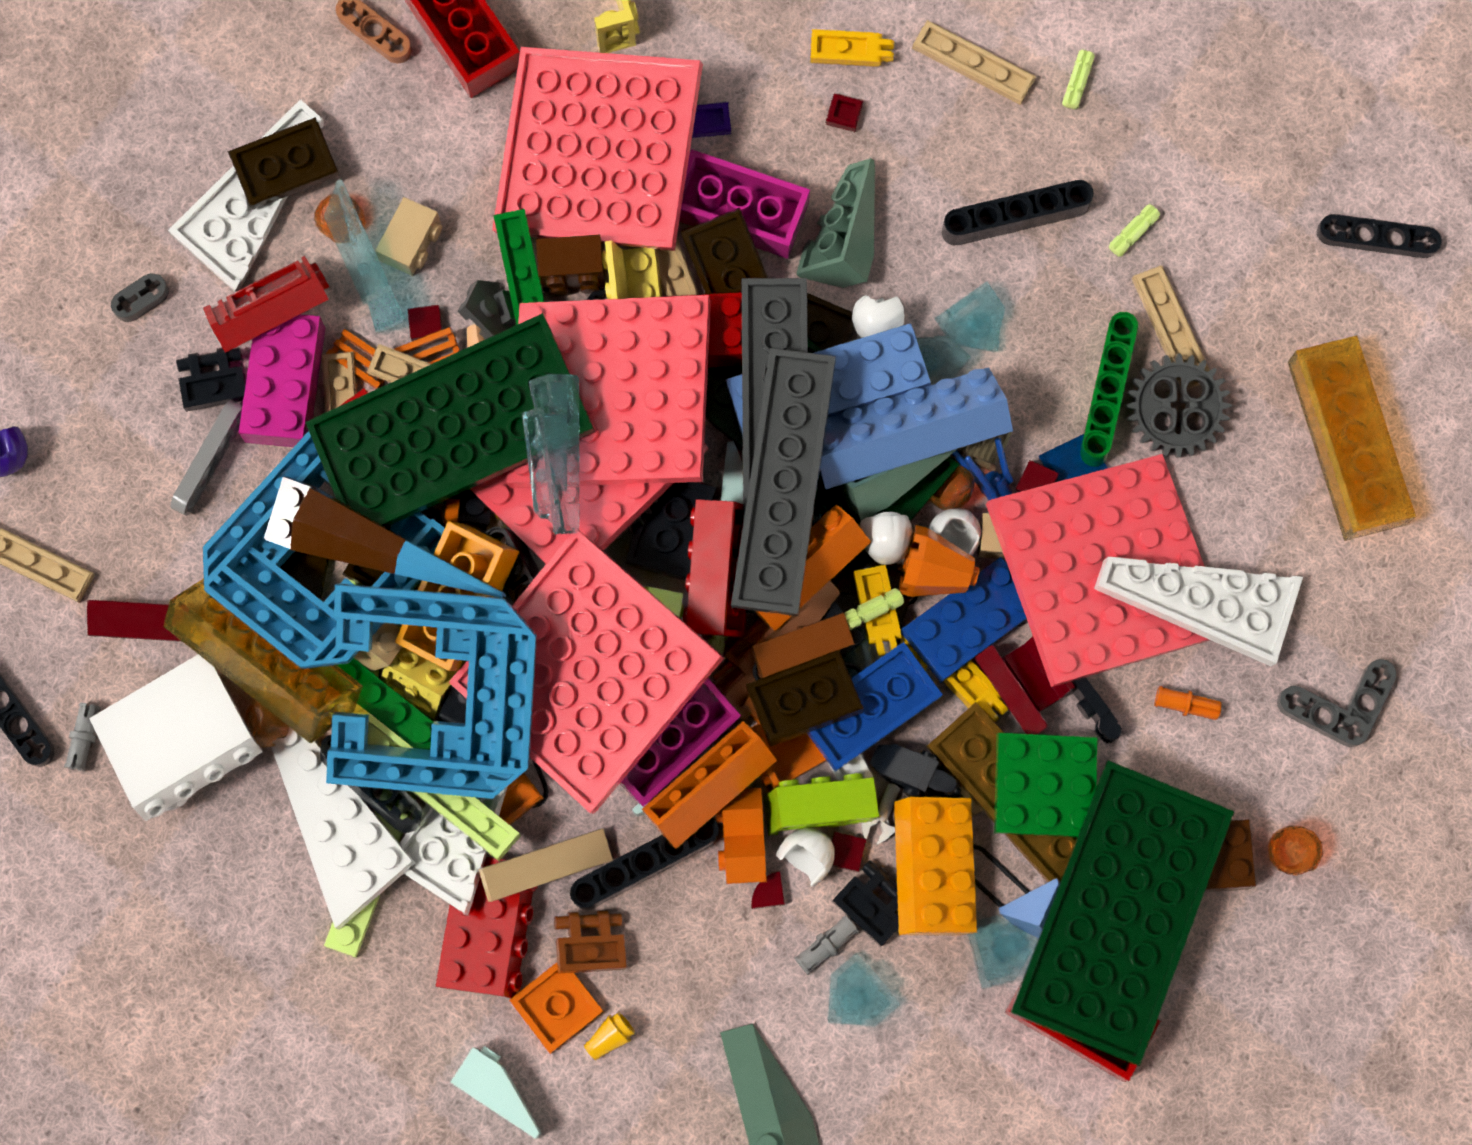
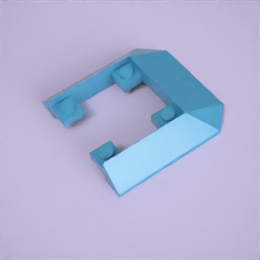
(247, 577)
(463, 758)

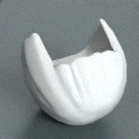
(877, 316)
(959, 528)
(889, 536)
(809, 852)

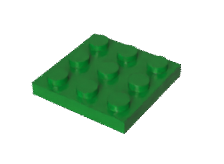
(1043, 783)

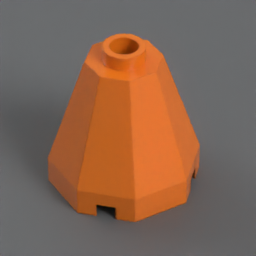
(936, 566)

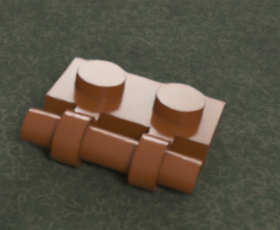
(590, 953)

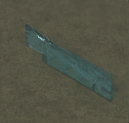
(361, 260)
(553, 450)

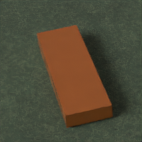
(802, 645)

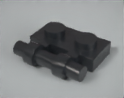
(213, 387)
(866, 908)

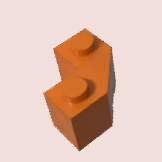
(743, 838)

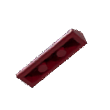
(128, 620)
(1011, 691)

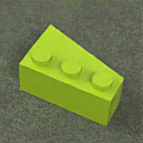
(821, 803)

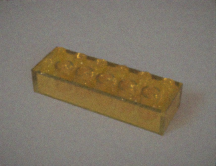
(1351, 438)
(295, 695)

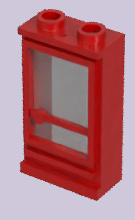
(267, 303)

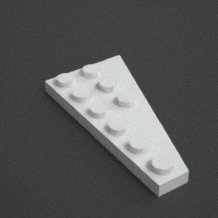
(224, 228)
(1216, 603)
(343, 835)
(446, 857)

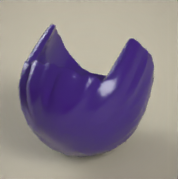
(12, 450)

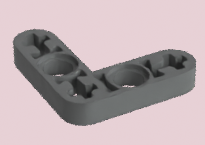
(1352, 713)

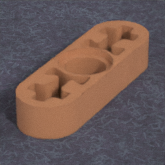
(371, 17)

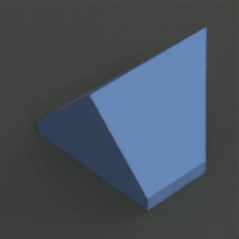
(1031, 909)

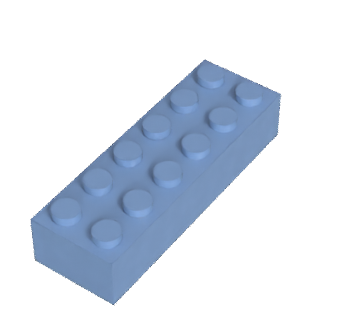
(864, 371)
(913, 427)

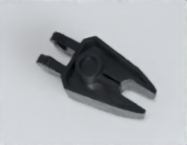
(914, 772)

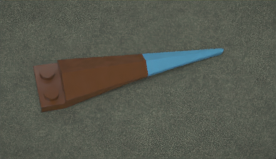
(324, 527)

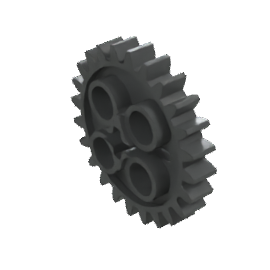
(1207, 406)

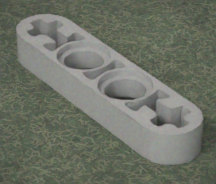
(207, 459)

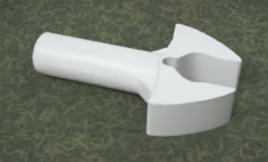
(884, 811)

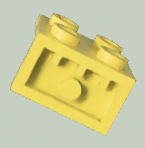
(617, 28)
(631, 272)
(418, 681)

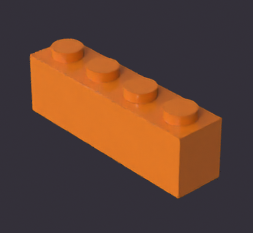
(832, 545)
(709, 784)

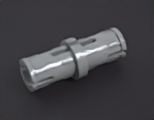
(81, 737)
(826, 945)

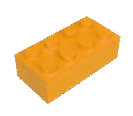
(474, 554)
(935, 866)

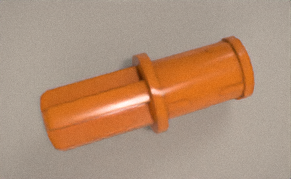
(1187, 703)

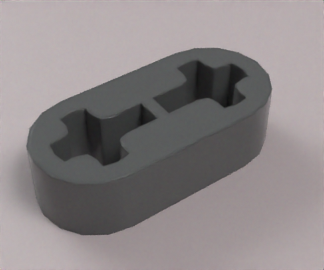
(135, 292)

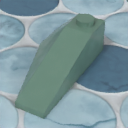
(846, 240)
(881, 490)
(765, 1095)

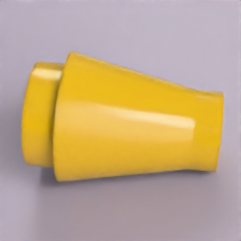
(610, 1035)

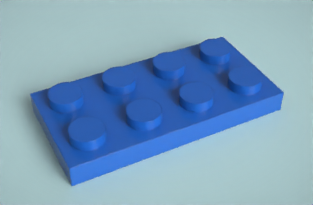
(966, 622)
(891, 694)

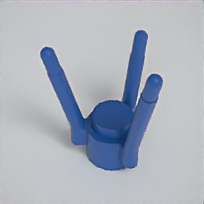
(991, 484)

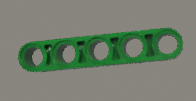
(1112, 375)

